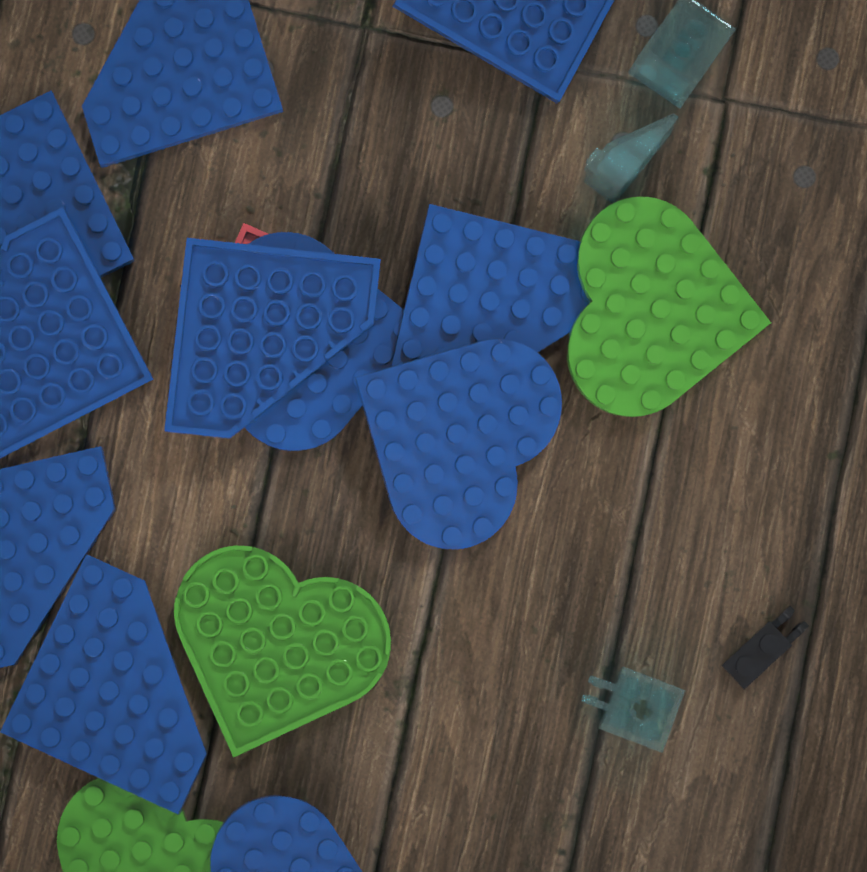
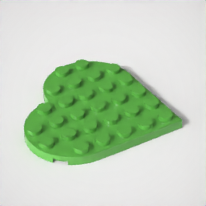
(657, 308)
(274, 646)
(124, 833)

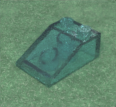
(681, 51)
(622, 160)

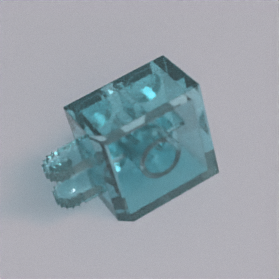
(621, 718)

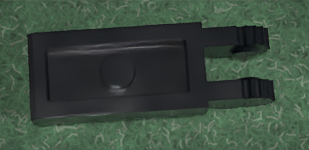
(762, 649)

